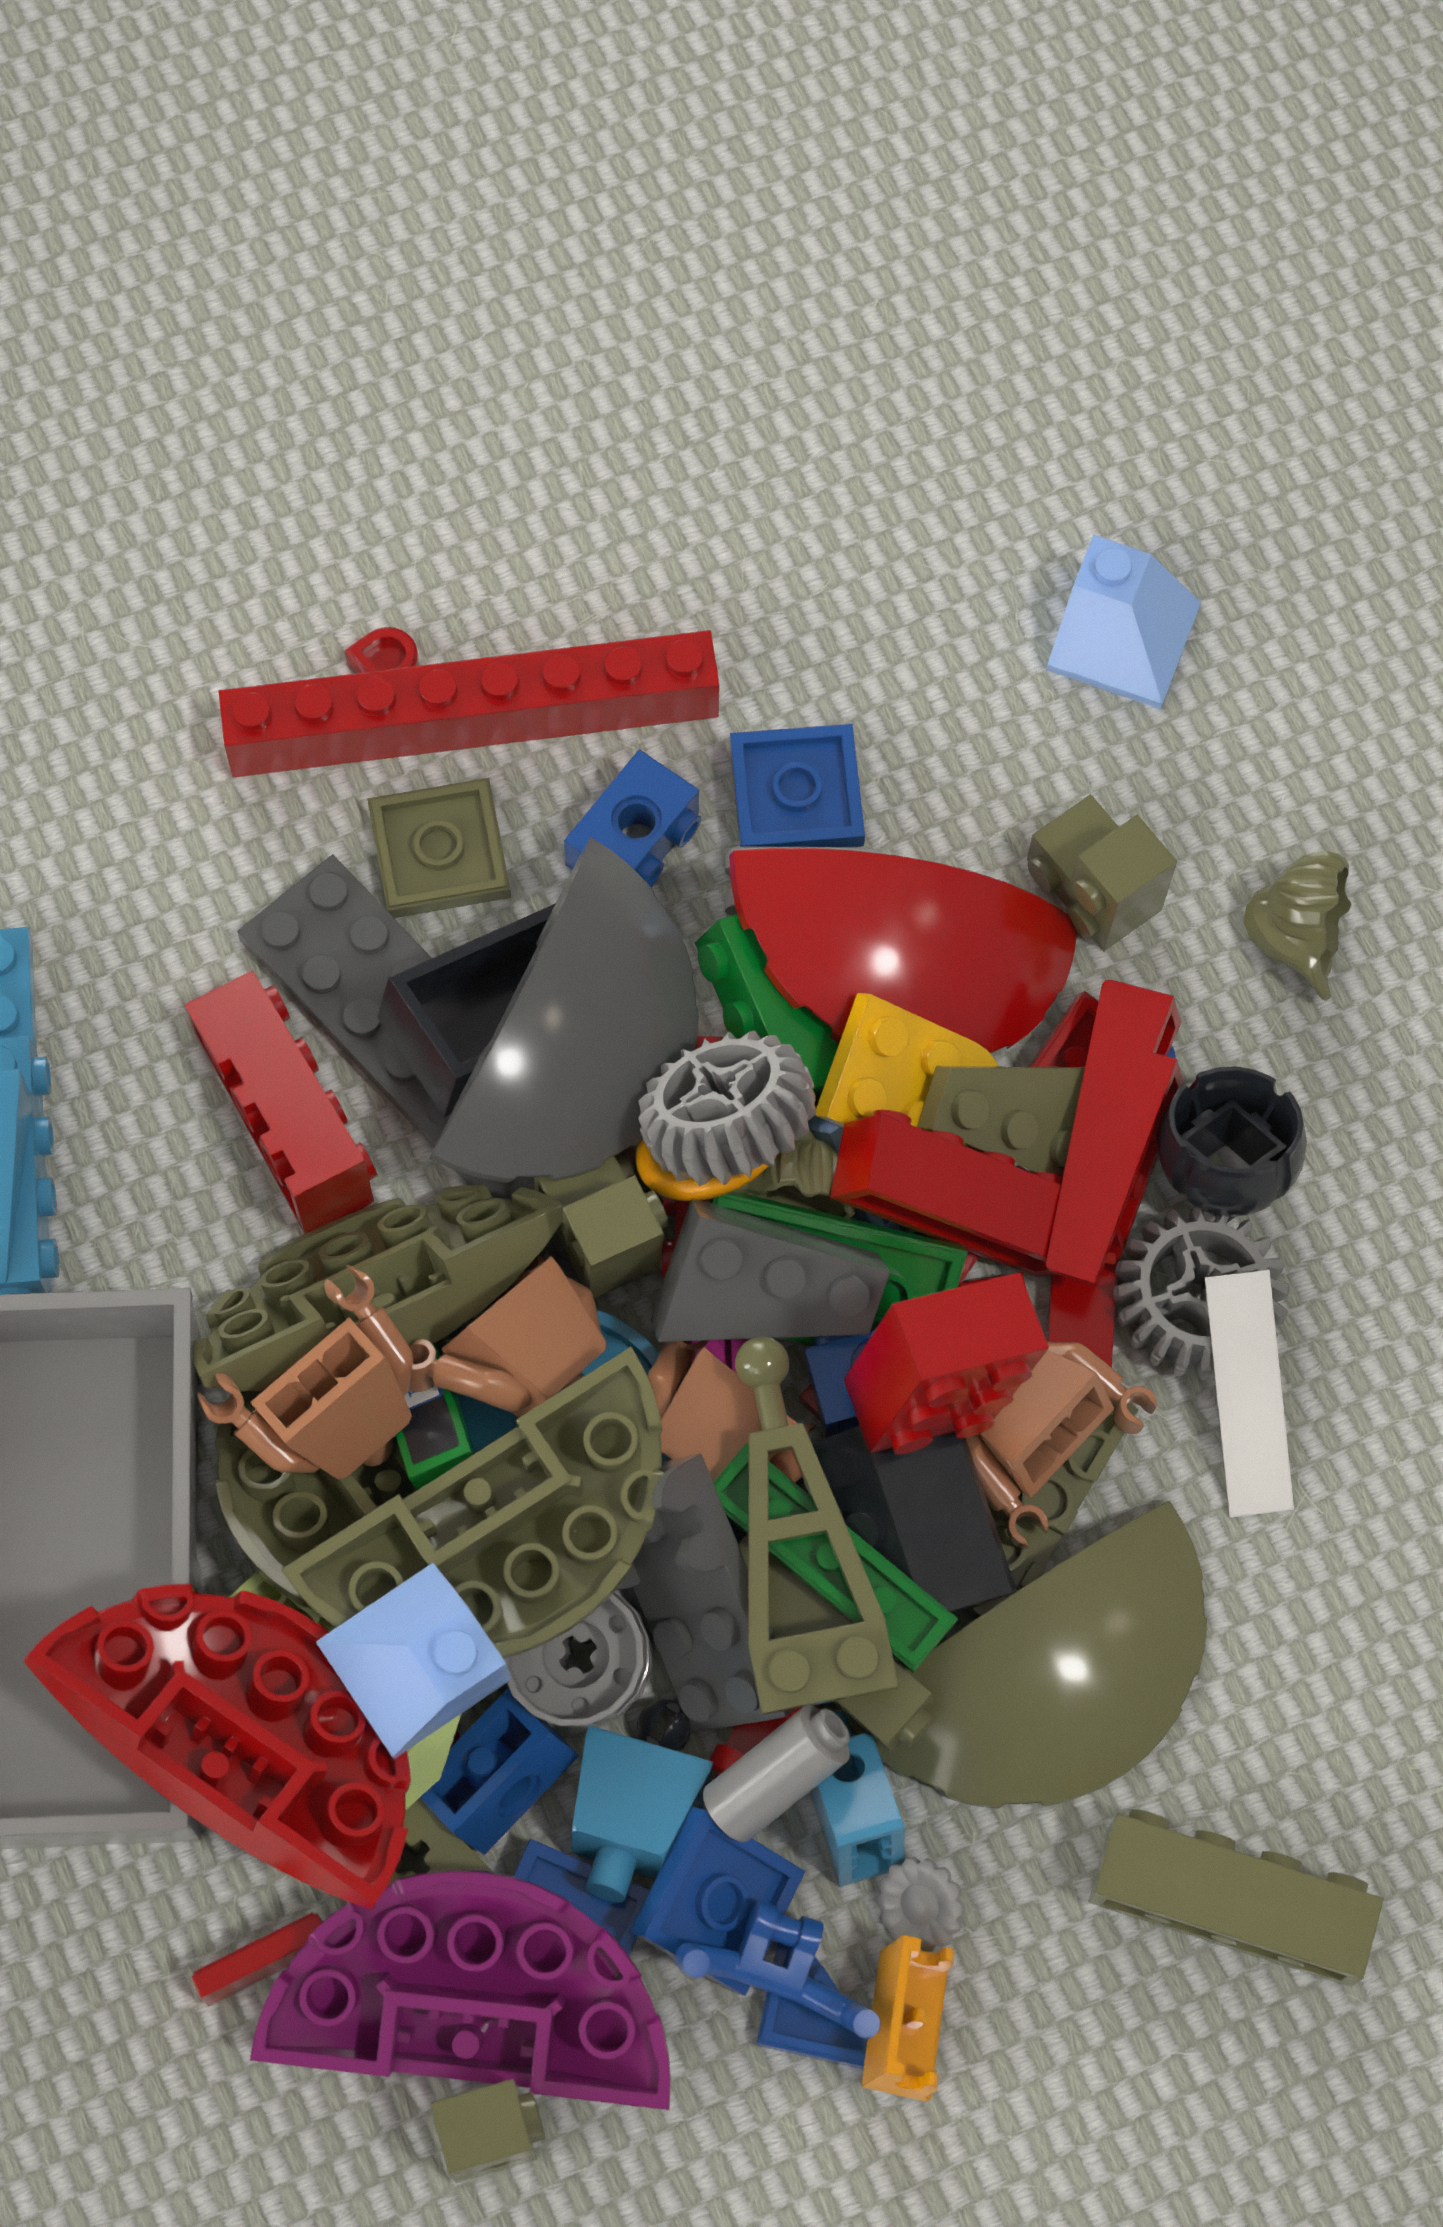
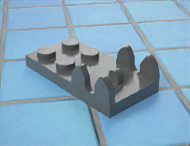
(697, 1599)

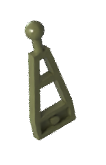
(820, 1663)

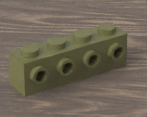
(1236, 1898)

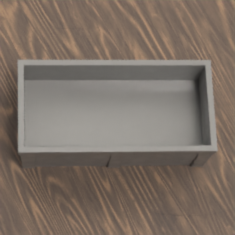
(89, 1515)

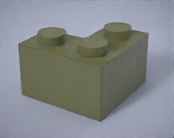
(1102, 871)
(608, 1225)

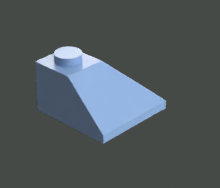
(1124, 624)
(414, 1660)

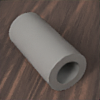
(777, 1772)

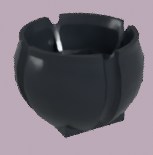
(1246, 1115)

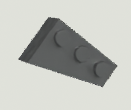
(763, 1279)

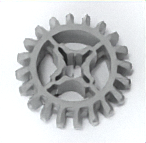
(727, 1108)
(1192, 1266)

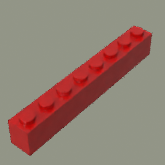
(469, 703)

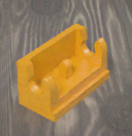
(910, 2010)

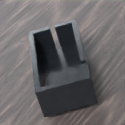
(453, 1003)

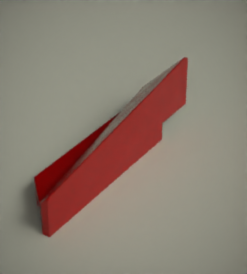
(1114, 1128)

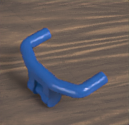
(787, 1981)

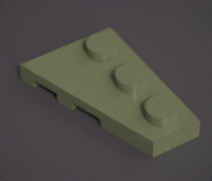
(1007, 1111)

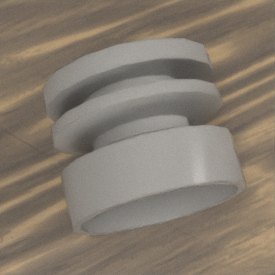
(582, 1697)

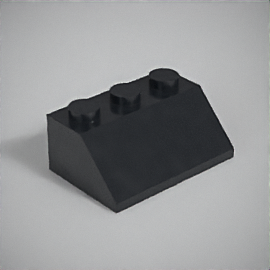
(921, 1514)

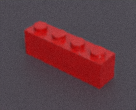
(947, 1189)

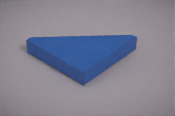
(803, 2032)

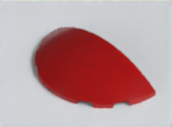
(908, 932)
(238, 1728)

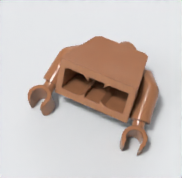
(521, 1346)
(336, 1401)
(707, 1409)
(1047, 1424)

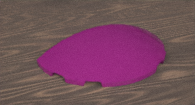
(470, 1985)

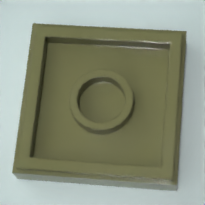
(439, 848)

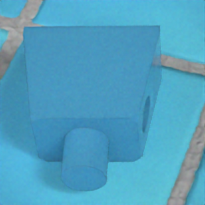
(631, 1807)
(859, 1813)

